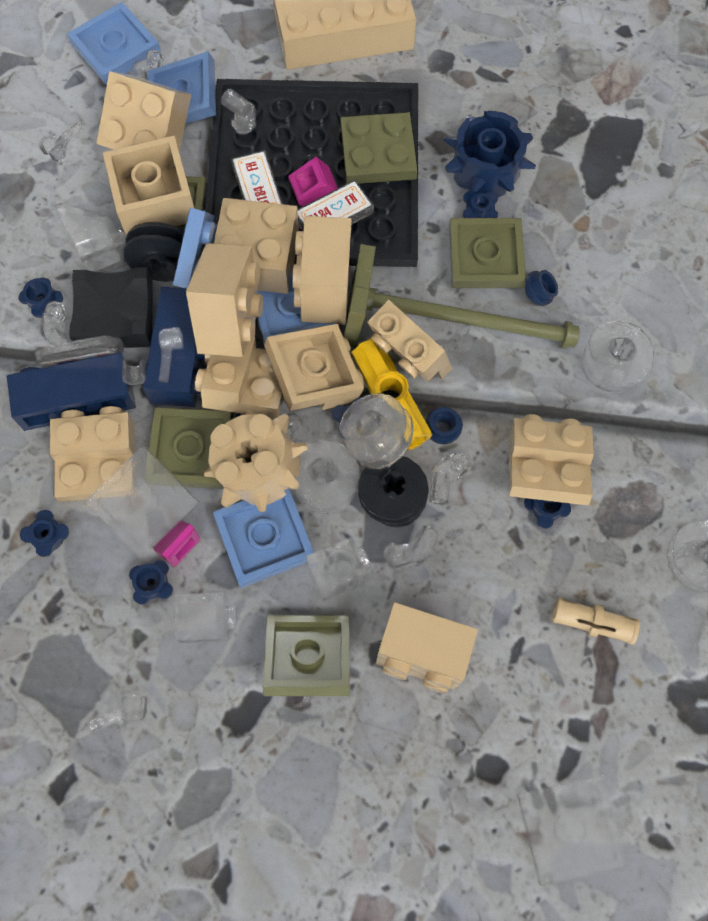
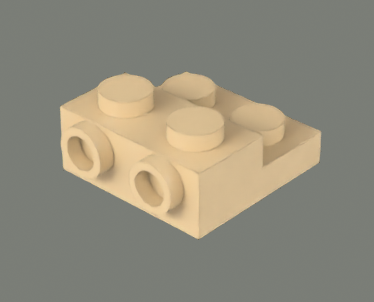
(415, 347)
(315, 368)
(240, 383)
(89, 450)
(551, 460)

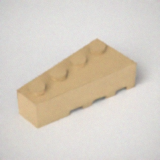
(342, 29)

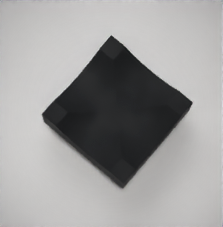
(113, 306)

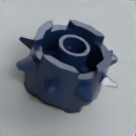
(489, 153)

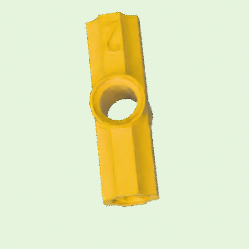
(381, 375)

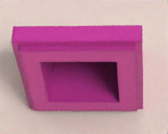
(312, 181)
(177, 543)

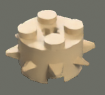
(254, 459)

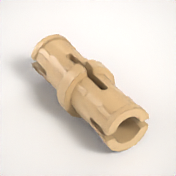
(596, 620)

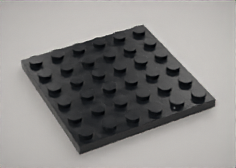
(304, 122)

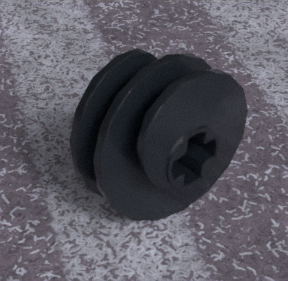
(154, 247)
(389, 507)

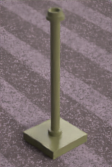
(366, 298)

